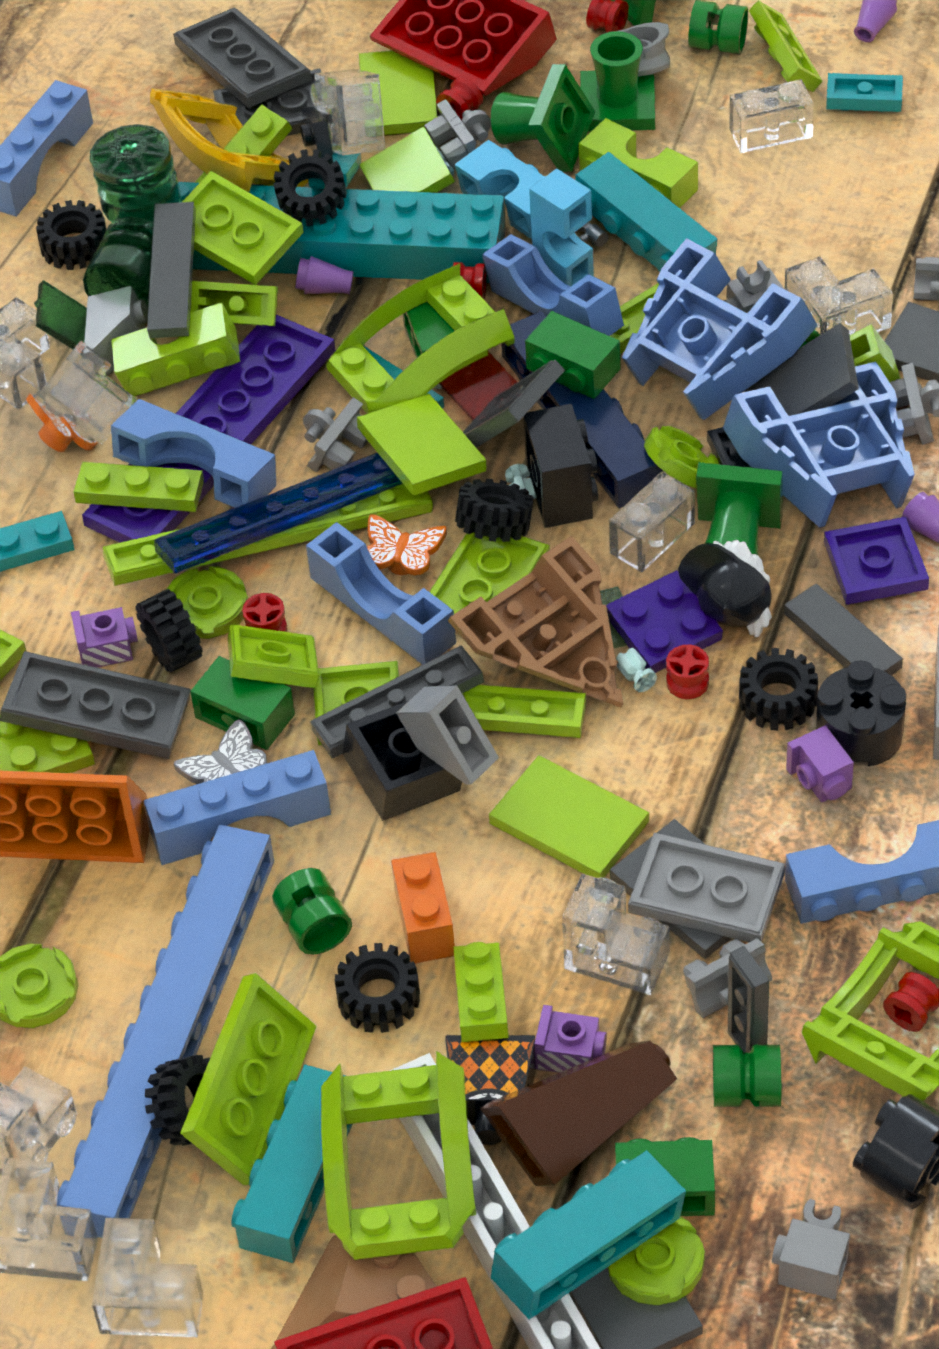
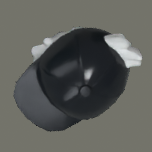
(729, 584)

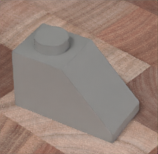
(112, 316)
(448, 732)

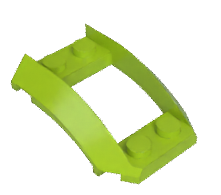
(475, 331)
(863, 1047)
(393, 1095)

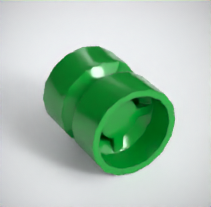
(731, 27)
(312, 911)
(747, 1075)

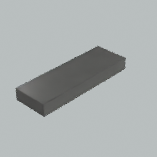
(839, 631)
(747, 1000)

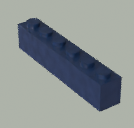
(617, 443)

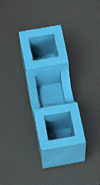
(498, 172)
(557, 211)

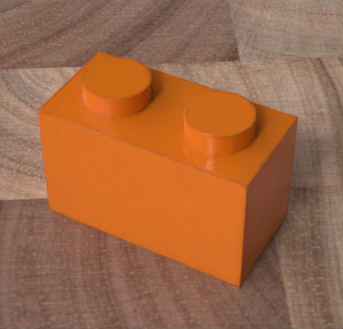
(423, 907)

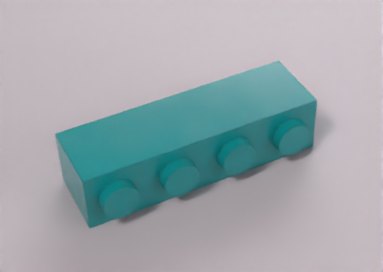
(639, 212)
(290, 1176)
(586, 1233)

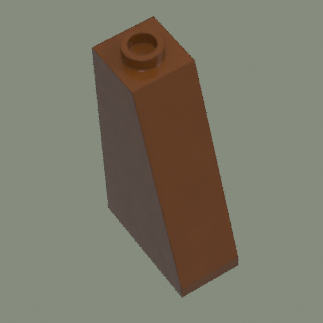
(574, 1112)

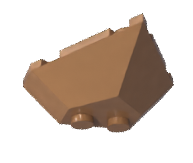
(549, 625)
(352, 1286)

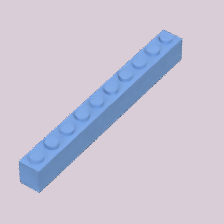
(171, 1022)

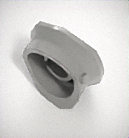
(654, 55)

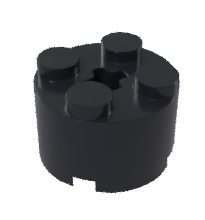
(863, 711)
(903, 1150)

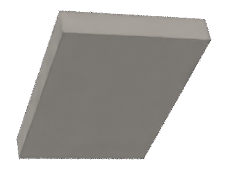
(706, 888)

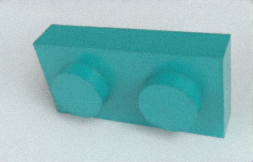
(864, 92)
(34, 540)

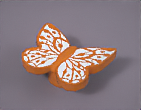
(57, 431)
(402, 551)

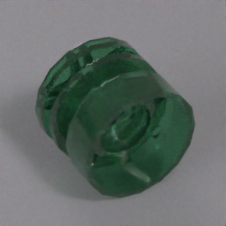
(134, 171)
(122, 258)

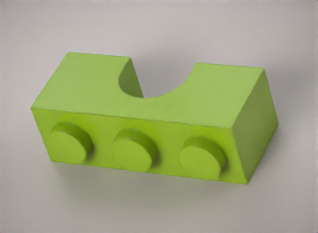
(668, 172)
(148, 366)

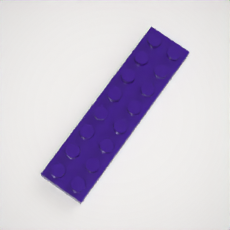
(235, 402)

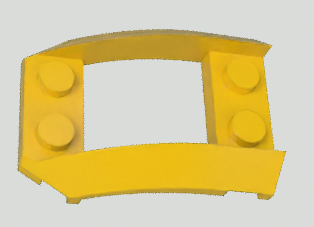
(223, 124)

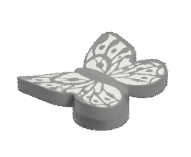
(233, 756)

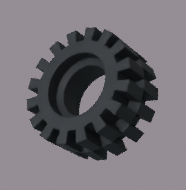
(306, 168)
(66, 221)
(494, 510)
(169, 630)
(778, 708)
(381, 1009)
(169, 1095)

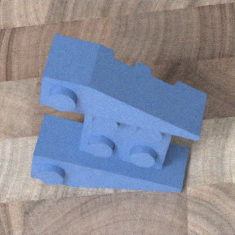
(708, 338)
(826, 448)

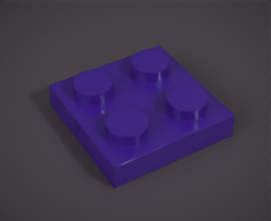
(876, 560)
(662, 618)

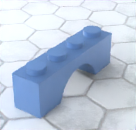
(59, 116)
(524, 278)
(158, 437)
(348, 572)
(283, 789)
(832, 885)

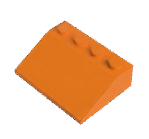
(72, 817)

